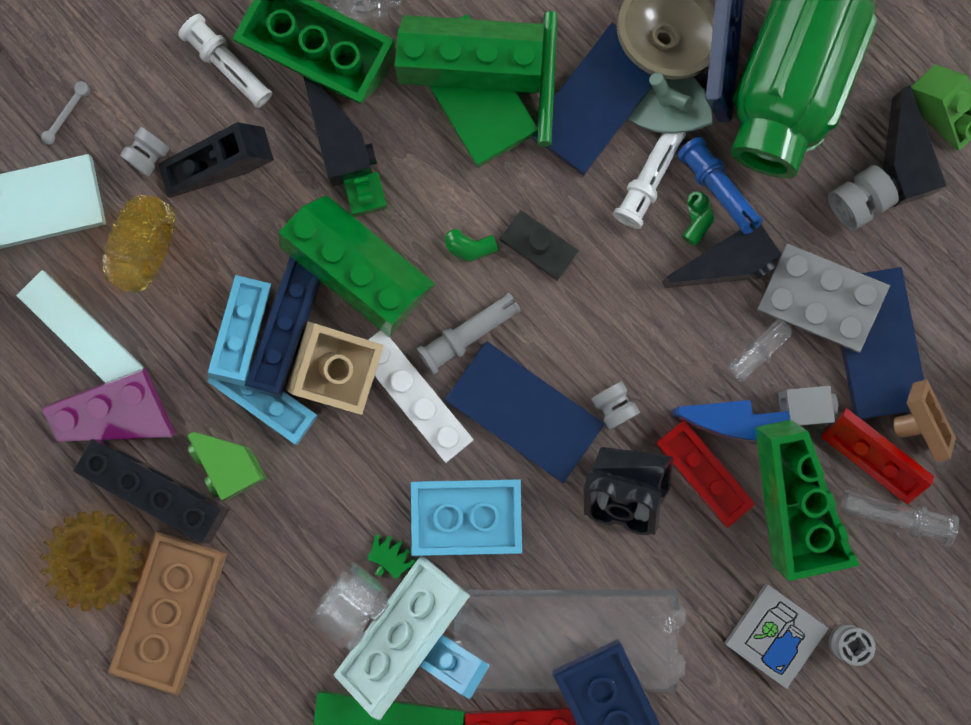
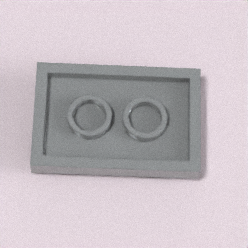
(823, 298)

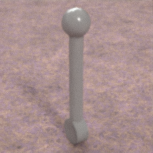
(81, 90)

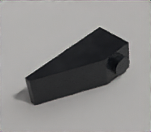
(339, 139)
(909, 151)
(216, 159)
(729, 260)

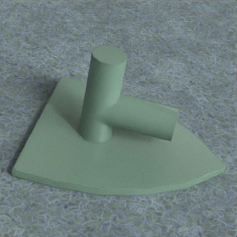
(672, 106)

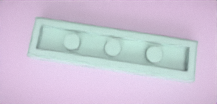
(77, 328)

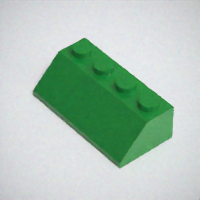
(318, 45)
(469, 53)
(354, 263)

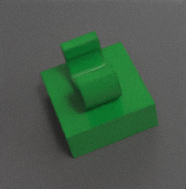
(365, 194)

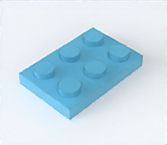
(466, 517)

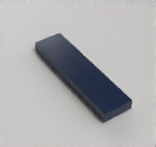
(283, 331)

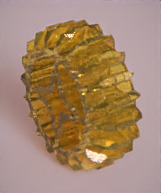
(138, 243)
(87, 573)

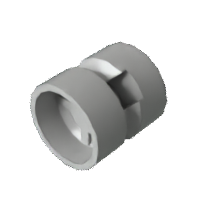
(859, 200)

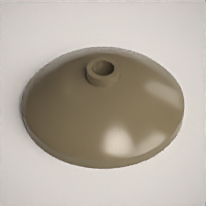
(681, 24)

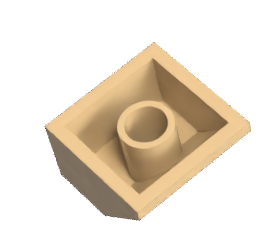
(334, 368)

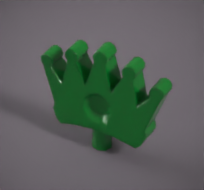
(388, 558)

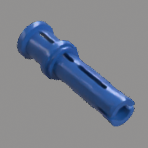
(711, 173)

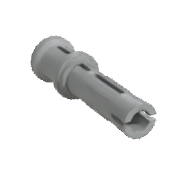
(453, 342)

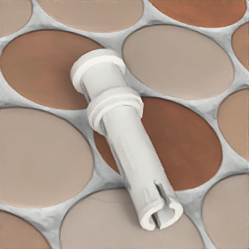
(214, 50)
(643, 190)

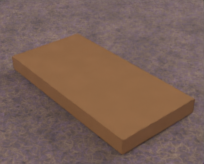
(167, 613)

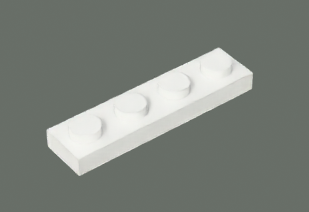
(419, 400)

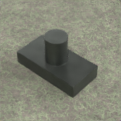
(539, 245)

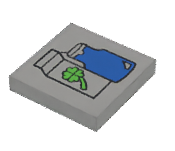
(776, 635)

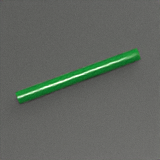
(547, 80)

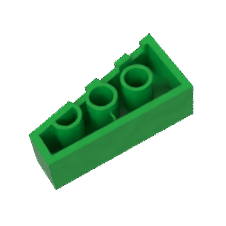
(799, 508)

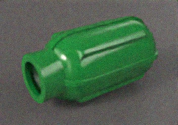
(798, 80)

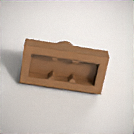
(928, 420)

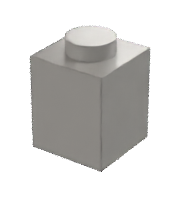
(809, 405)

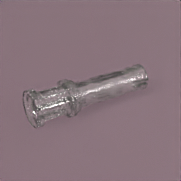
(915, 520)

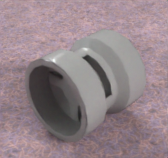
(149, 145)
(610, 398)
(843, 642)

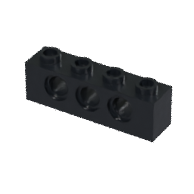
(151, 490)

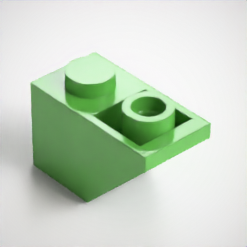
(946, 103)
(228, 465)

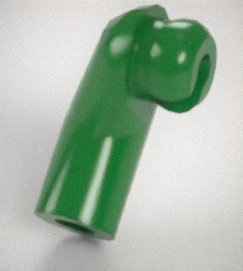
(701, 217)
(468, 249)

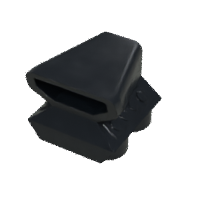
(628, 489)

